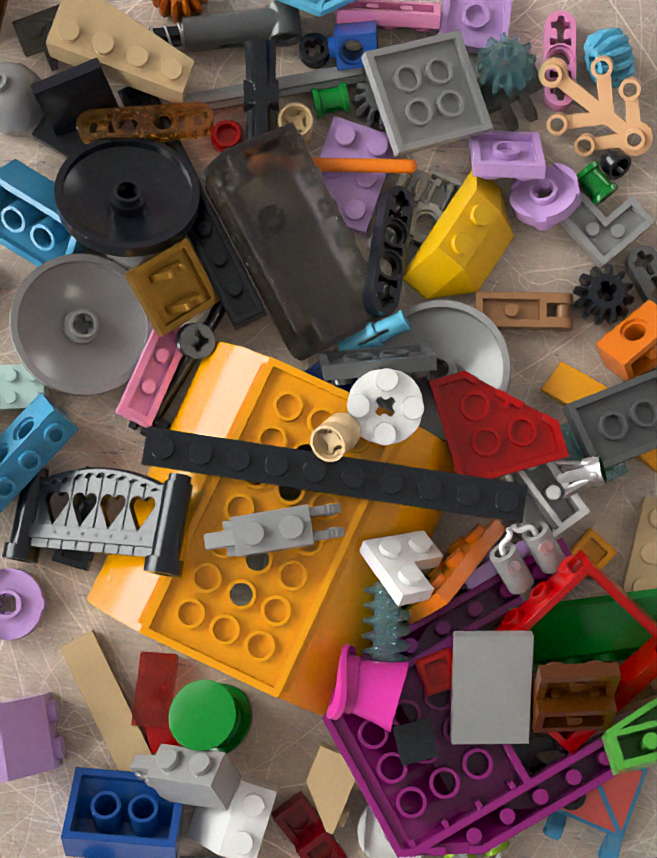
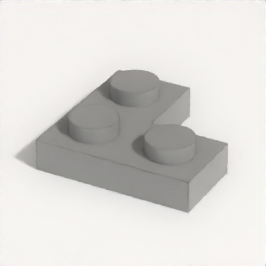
(606, 236)

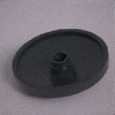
(127, 196)

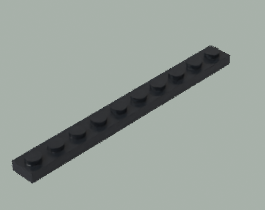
(343, 477)

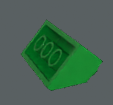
(591, 630)

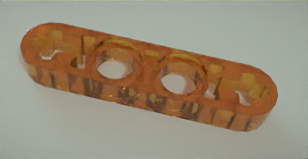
(145, 118)

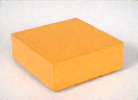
(594, 547)

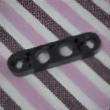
(383, 249)

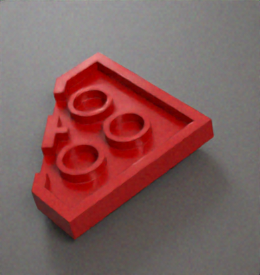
(492, 430)

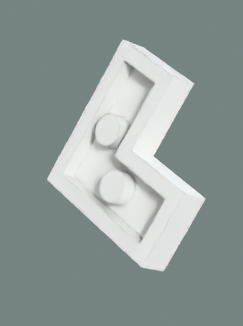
(399, 563)

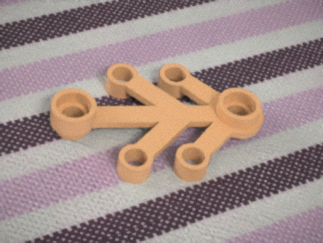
(600, 110)

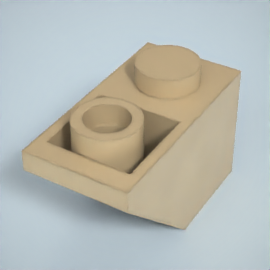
(330, 786)

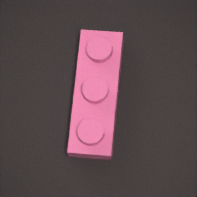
(392, 14)
(150, 379)

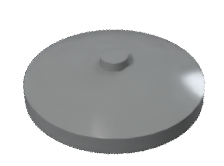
(78, 325)
(461, 341)

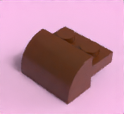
(574, 696)

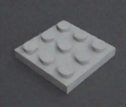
(426, 92)

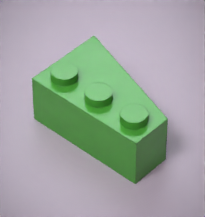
(633, 740)

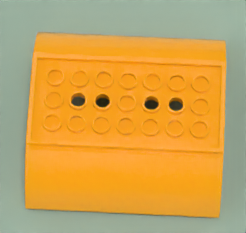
(306, 596)

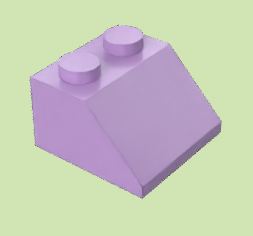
(30, 736)

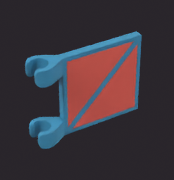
(605, 809)

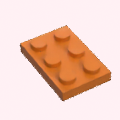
(453, 572)

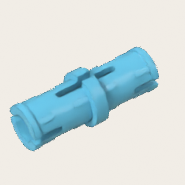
(396, 325)

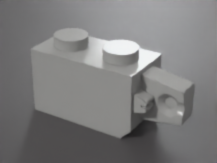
(189, 776)

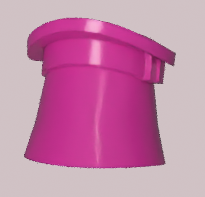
(367, 688)

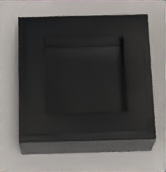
(415, 741)

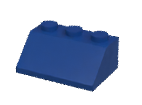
(119, 818)

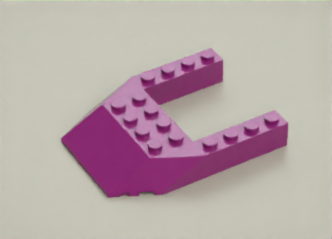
(470, 792)

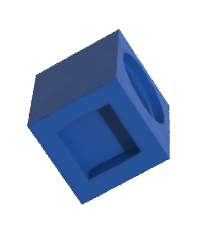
(363, 32)

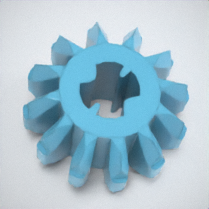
(616, 46)

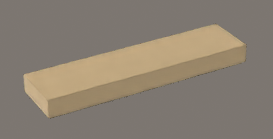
(105, 699)

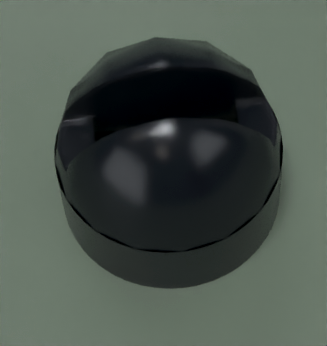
(615, 163)

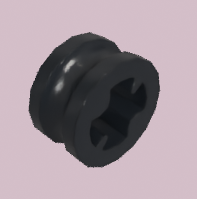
(311, 40)

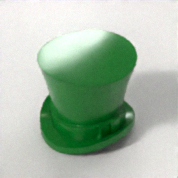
(210, 716)

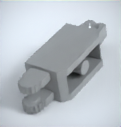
(273, 531)

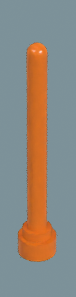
(365, 165)

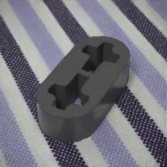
(639, 276)

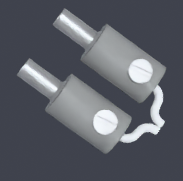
(511, 564)

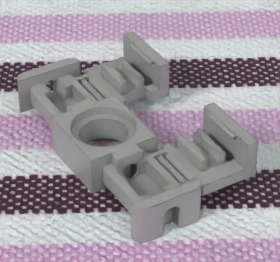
(434, 199)

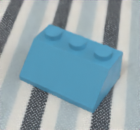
(30, 216)

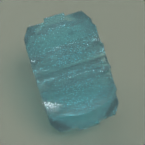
(506, 50)

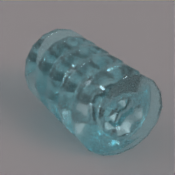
(385, 626)

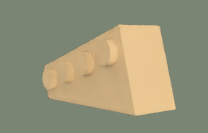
(123, 47)

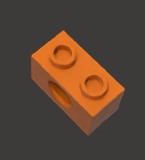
(632, 344)

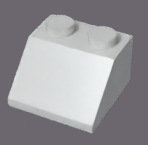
(242, 827)

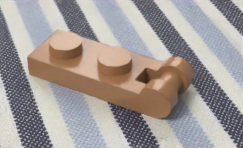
(526, 310)

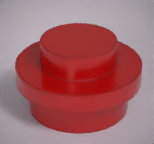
(227, 134)

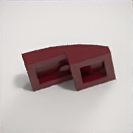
(305, 829)

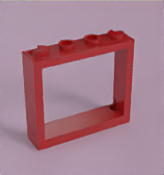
(635, 672)

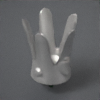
(586, 472)

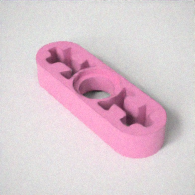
(567, 48)

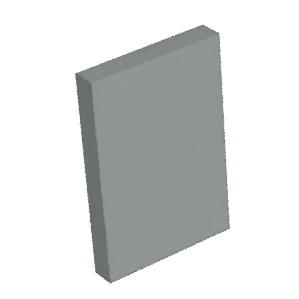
(491, 687)

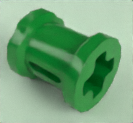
(331, 100)
(596, 183)

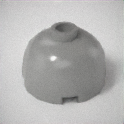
(17, 102)

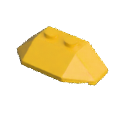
(462, 242)

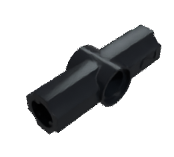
(260, 87)

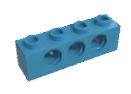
(31, 444)

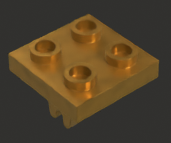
(172, 287)

